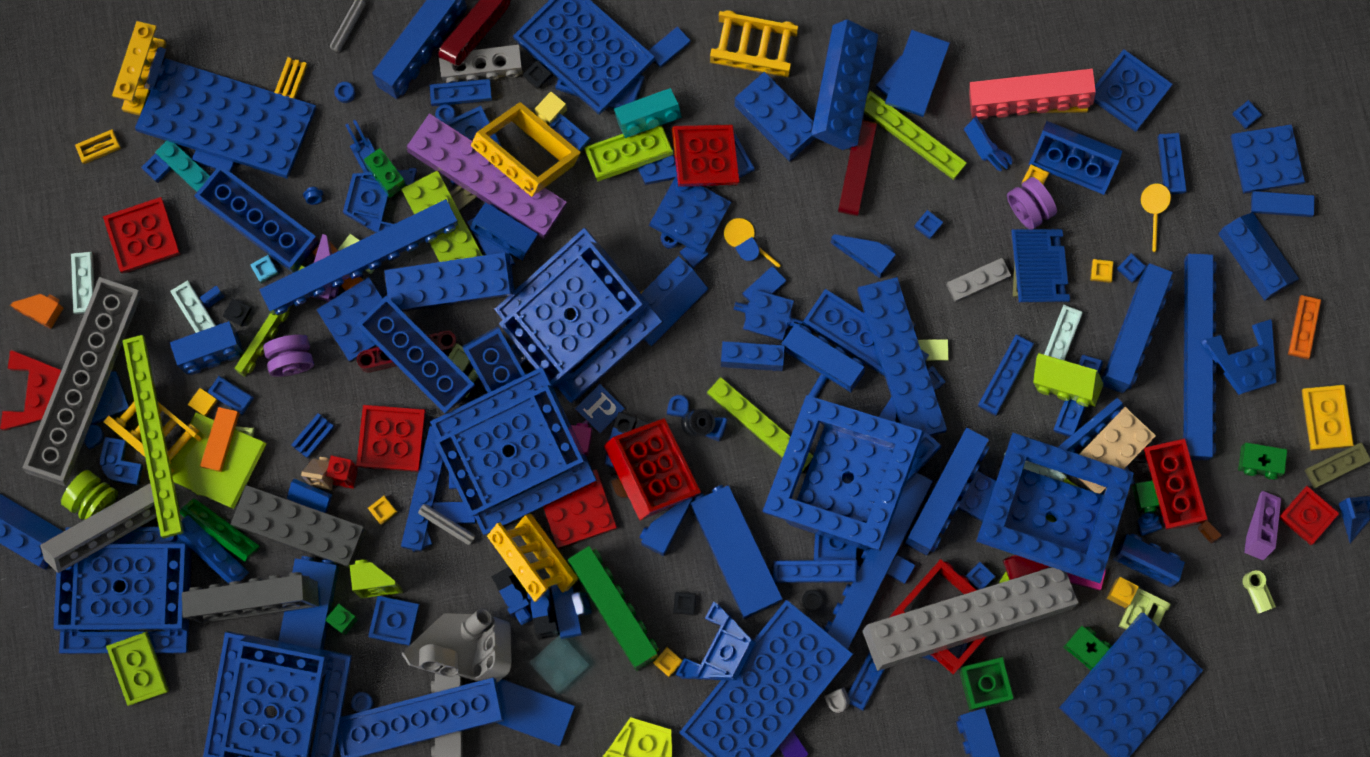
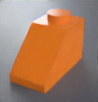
(40, 308)

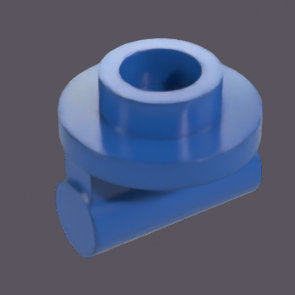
(1148, 523)

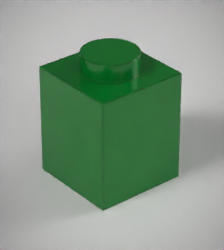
(1145, 497)
(341, 619)

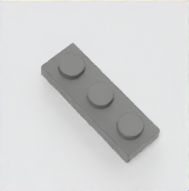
(978, 280)

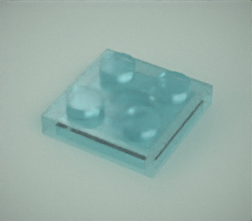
(559, 664)

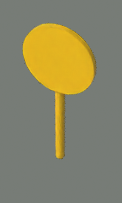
(1155, 200)
(740, 230)

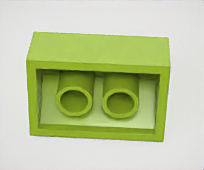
(1067, 380)
(371, 581)

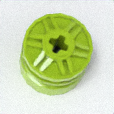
(88, 495)

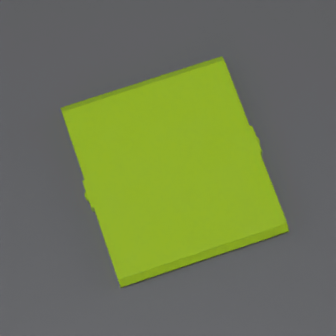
(219, 486)

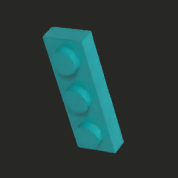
(182, 165)

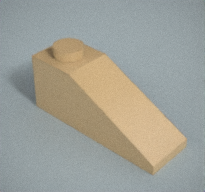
(315, 473)

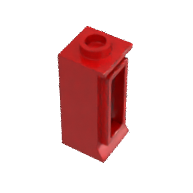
(342, 472)

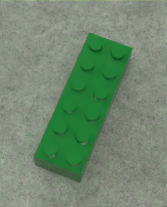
(613, 609)

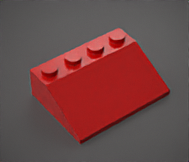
(651, 468)

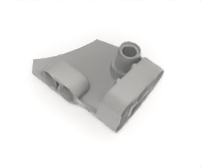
(465, 646)

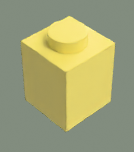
(550, 108)

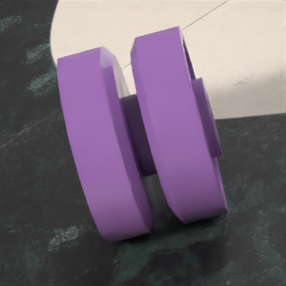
(1032, 203)
(288, 355)

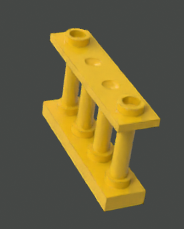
(741, 58)
(137, 67)
(133, 437)
(542, 547)

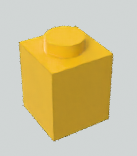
(1122, 592)

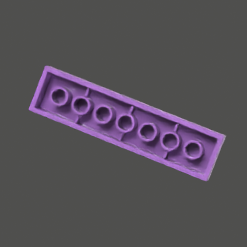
(454, 158)

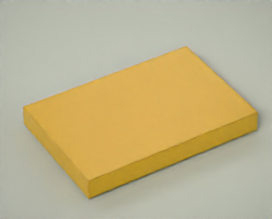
(1327, 417)

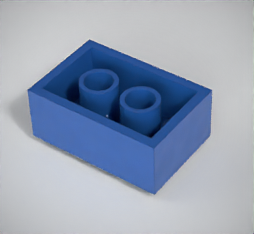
(207, 348)
(493, 360)

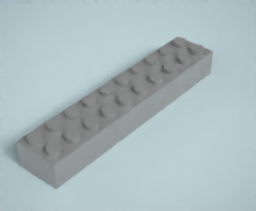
(82, 382)
(969, 617)

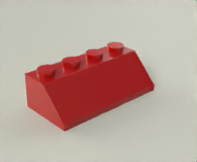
(1175, 484)

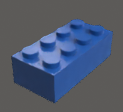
(776, 116)

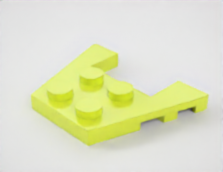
(641, 740)

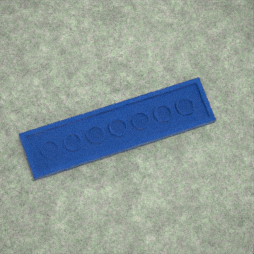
(901, 356)
(420, 719)

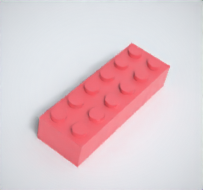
(1032, 94)

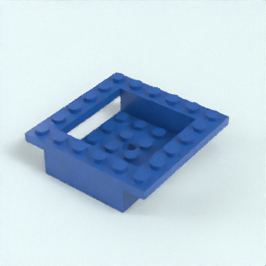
(603, 298)
(534, 423)
(853, 443)
(1085, 519)
(154, 578)
(281, 675)

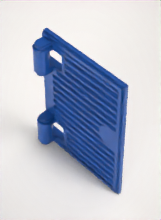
(1040, 265)

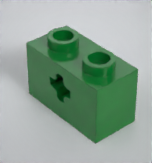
(384, 172)
(1273, 457)
(1077, 647)

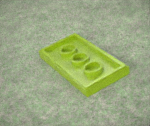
(624, 154)

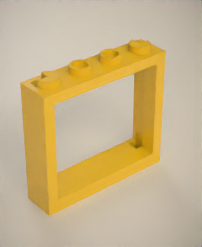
(541, 133)

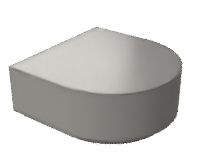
(837, 700)

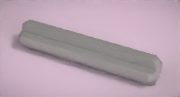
(347, 25)
(446, 524)

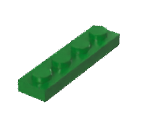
(220, 530)

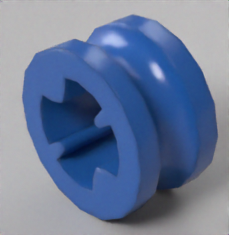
(667, 244)

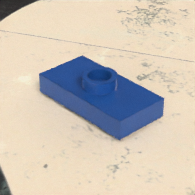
(156, 68)

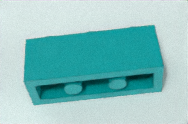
(647, 113)

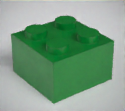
(986, 684)

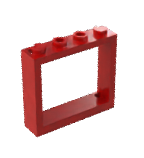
(944, 657)

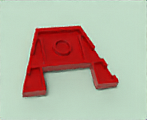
(40, 387)

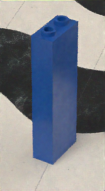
(735, 551)
(309, 625)

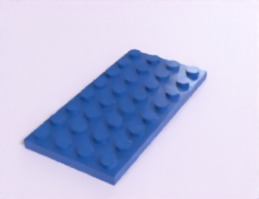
(226, 118)
(773, 691)

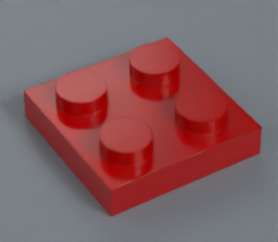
(1308, 515)

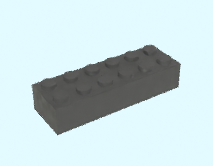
(298, 527)
(250, 598)

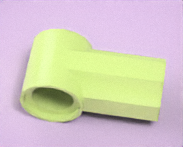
(1259, 594)

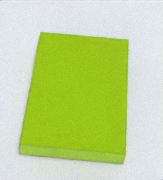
(137, 668)

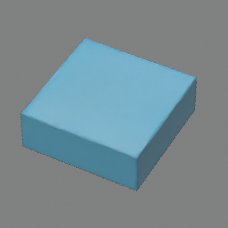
(264, 269)

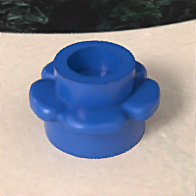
(313, 195)

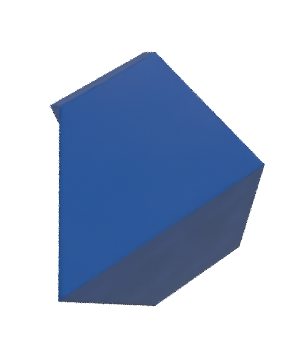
(1355, 515)

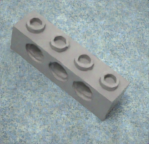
(488, 56)

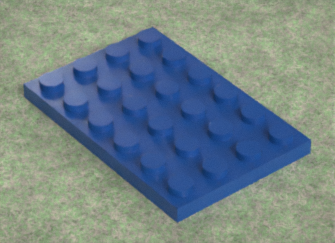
(584, 50)
(1131, 688)

